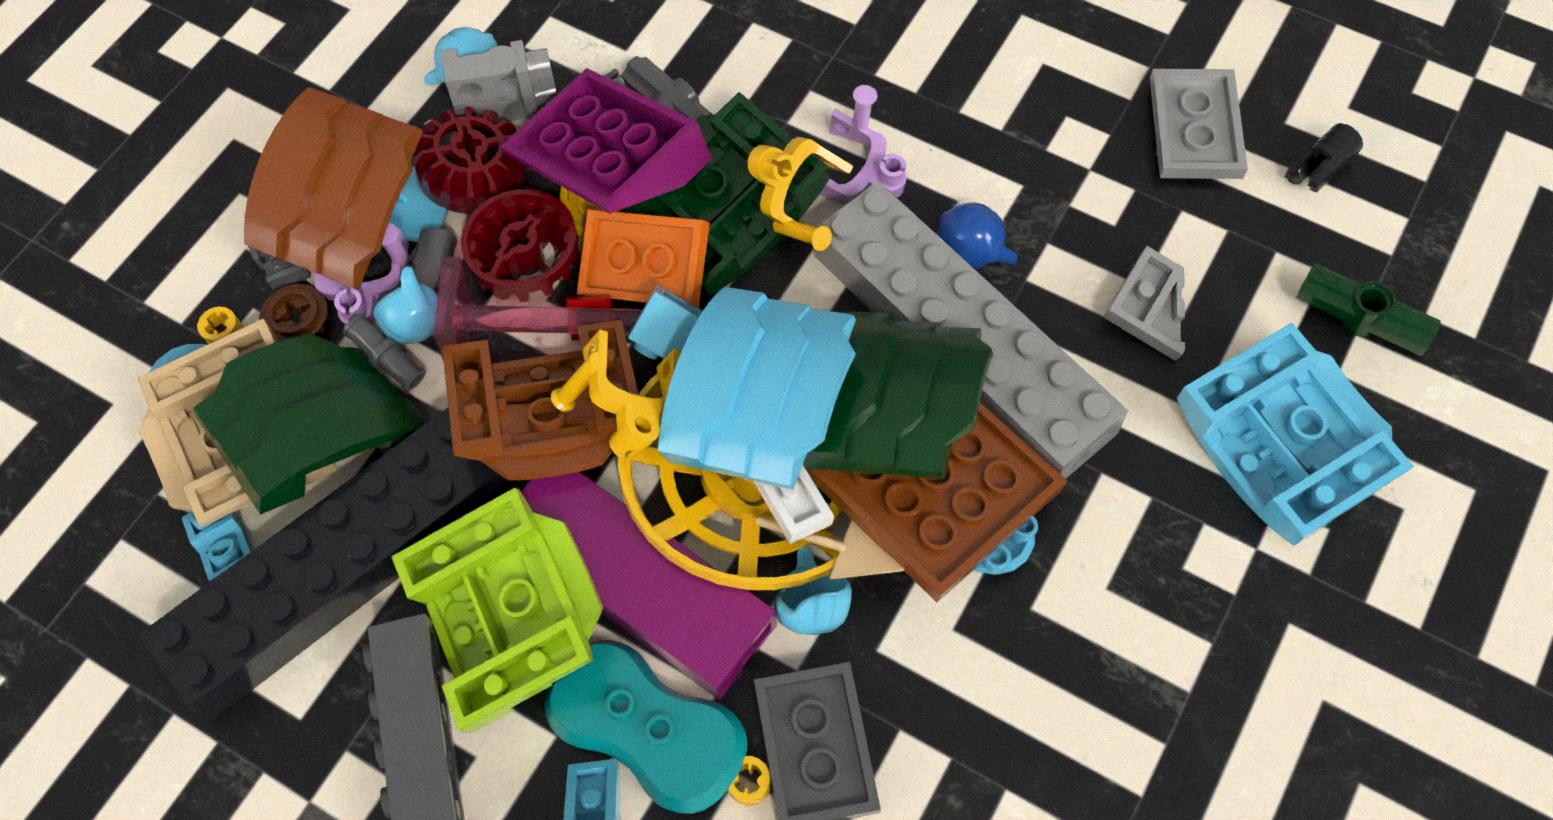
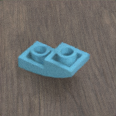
(218, 543)

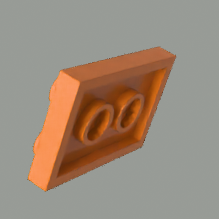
(635, 252)

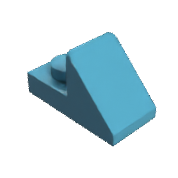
(593, 791)

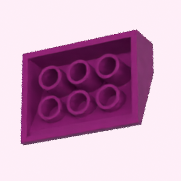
(609, 144)

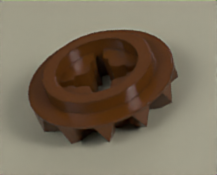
(306, 300)

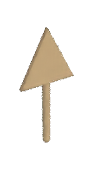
(857, 553)

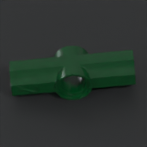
(1383, 315)

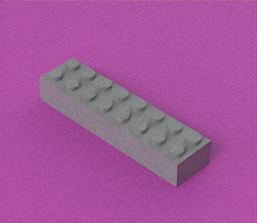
(915, 276)

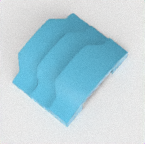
(755, 387)
(1291, 434)

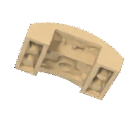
(181, 451)

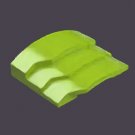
(504, 603)

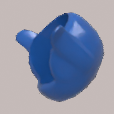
(975, 234)

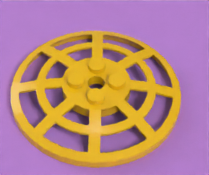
(726, 493)

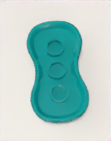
(673, 743)

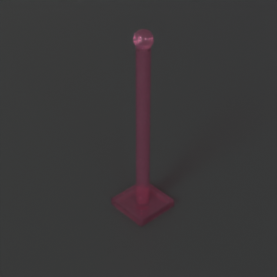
(459, 316)

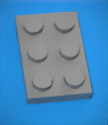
(1198, 124)

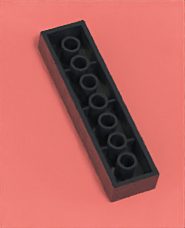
(316, 570)

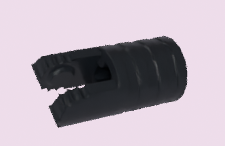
(1326, 156)

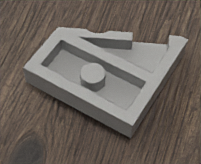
(1152, 303)

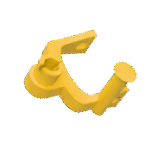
(776, 170)
(636, 416)

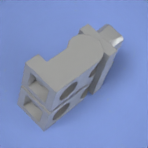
(499, 81)

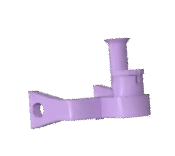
(879, 167)
(353, 302)

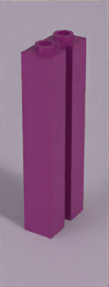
(682, 618)

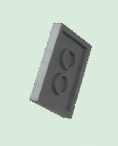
(817, 745)

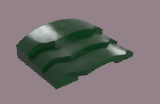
(731, 196)
(904, 398)
(299, 411)

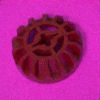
(465, 182)
(508, 241)

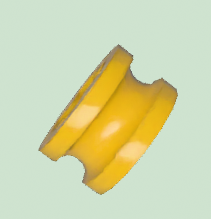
(213, 318)
(764, 783)

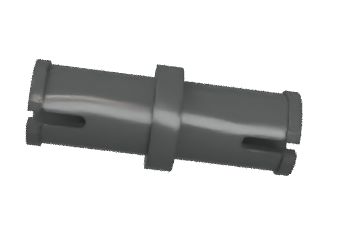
(384, 352)

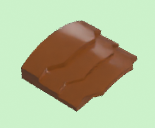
(328, 185)
(507, 413)

